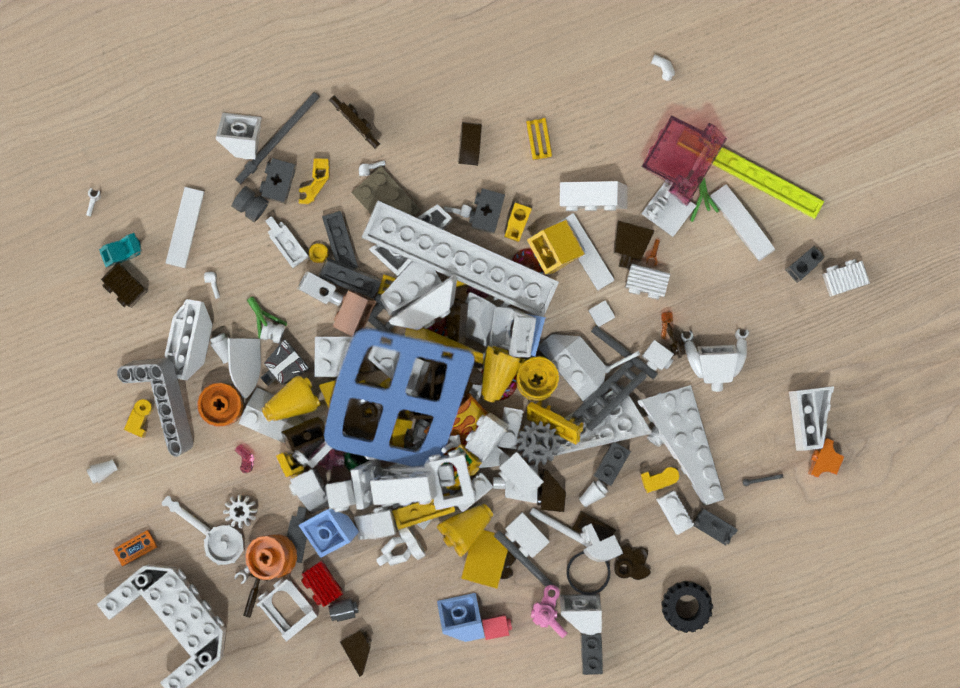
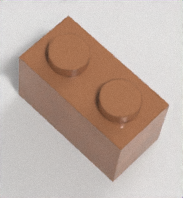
(353, 312)

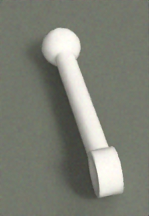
(608, 368)

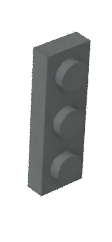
(339, 239)
(349, 278)

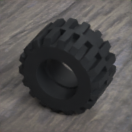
(699, 619)

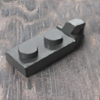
(296, 535)

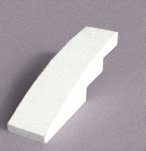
(742, 222)

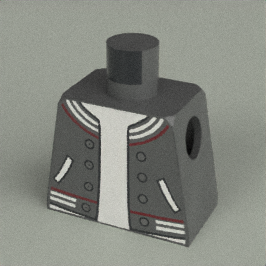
(284, 364)

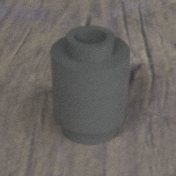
(343, 610)

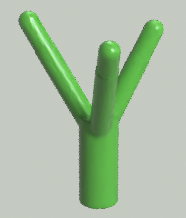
(707, 199)
(259, 315)

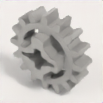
(534, 436)

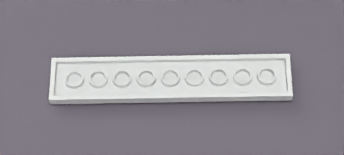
(457, 256)

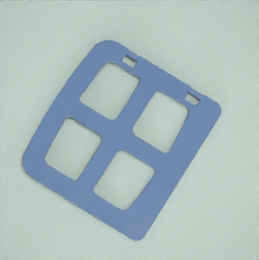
(396, 399)

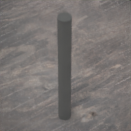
(624, 352)
(524, 560)

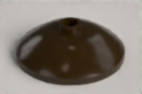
(356, 421)

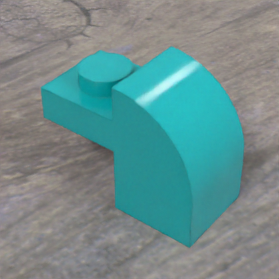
(120, 250)

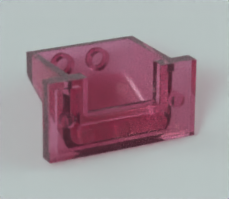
(683, 156)

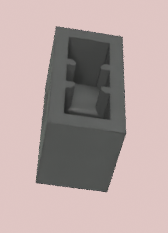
(285, 172)
(489, 222)
(611, 463)
(591, 654)

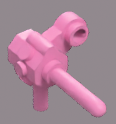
(545, 613)

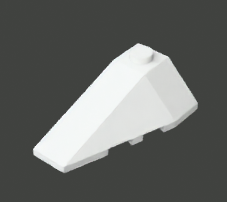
(255, 420)

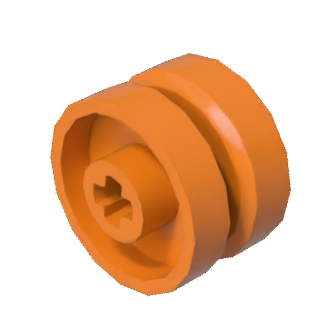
(209, 401)
(271, 556)

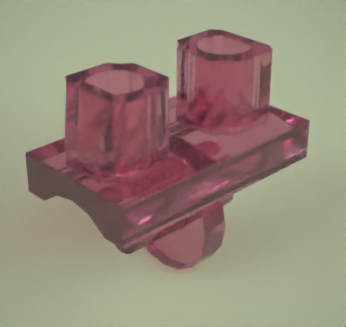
(330, 459)

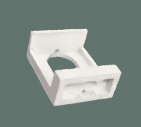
(522, 335)
(305, 458)
(458, 459)
(267, 606)

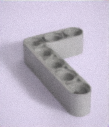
(167, 398)

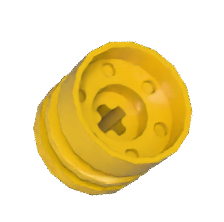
(543, 369)

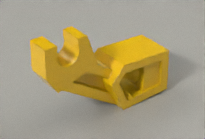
(317, 185)

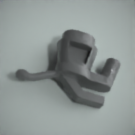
(418, 434)

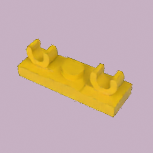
(564, 428)
(418, 513)

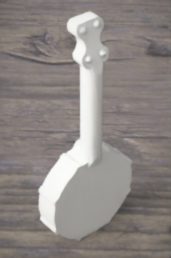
(222, 543)

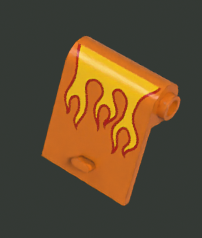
(466, 419)

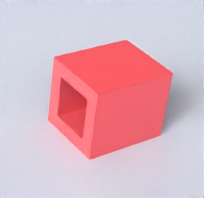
(496, 626)

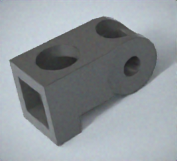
(805, 264)

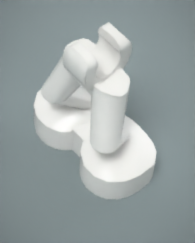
(414, 548)

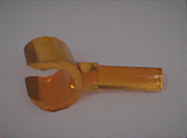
(654, 252)
(666, 317)

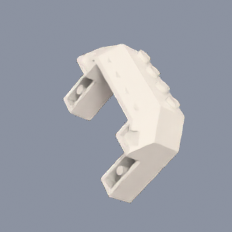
(181, 611)

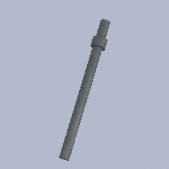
(251, 167)

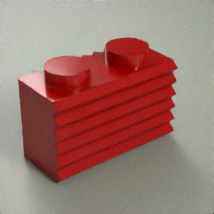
(322, 584)

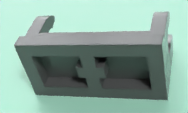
(714, 527)

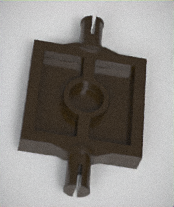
(360, 125)

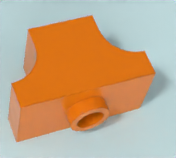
(825, 460)

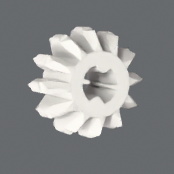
(233, 512)

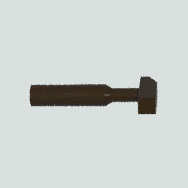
(252, 597)

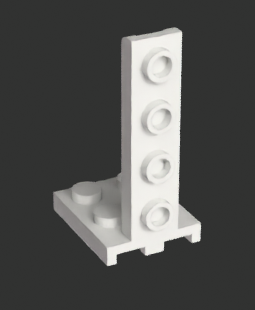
(369, 470)

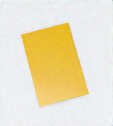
(485, 560)

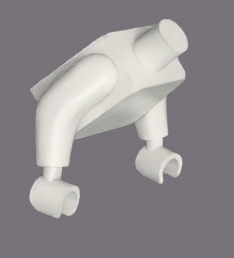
(717, 363)

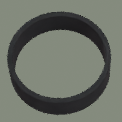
(582, 592)

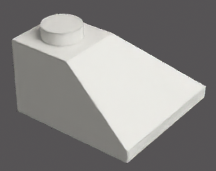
(239, 134)
(479, 319)
(583, 612)

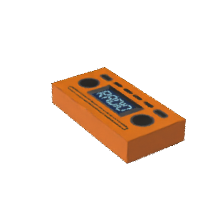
(135, 548)

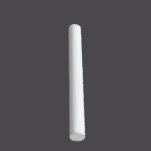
(558, 526)

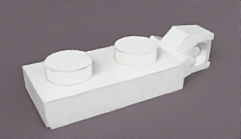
(286, 243)

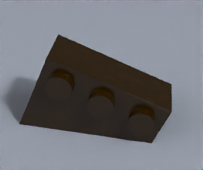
(429, 384)

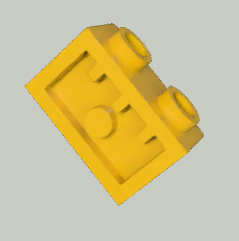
(287, 464)

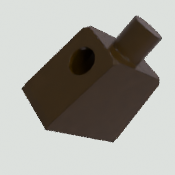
(630, 242)

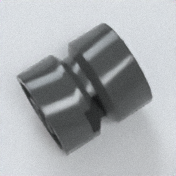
(250, 204)

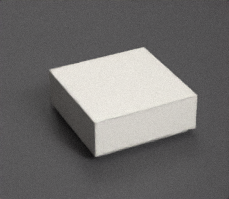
(601, 313)

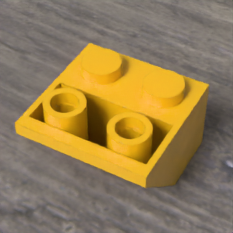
(556, 247)

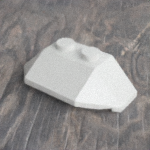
(427, 307)
(189, 338)
(575, 363)

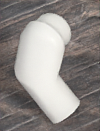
(666, 66)

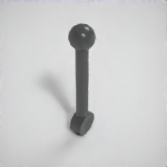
(746, 482)

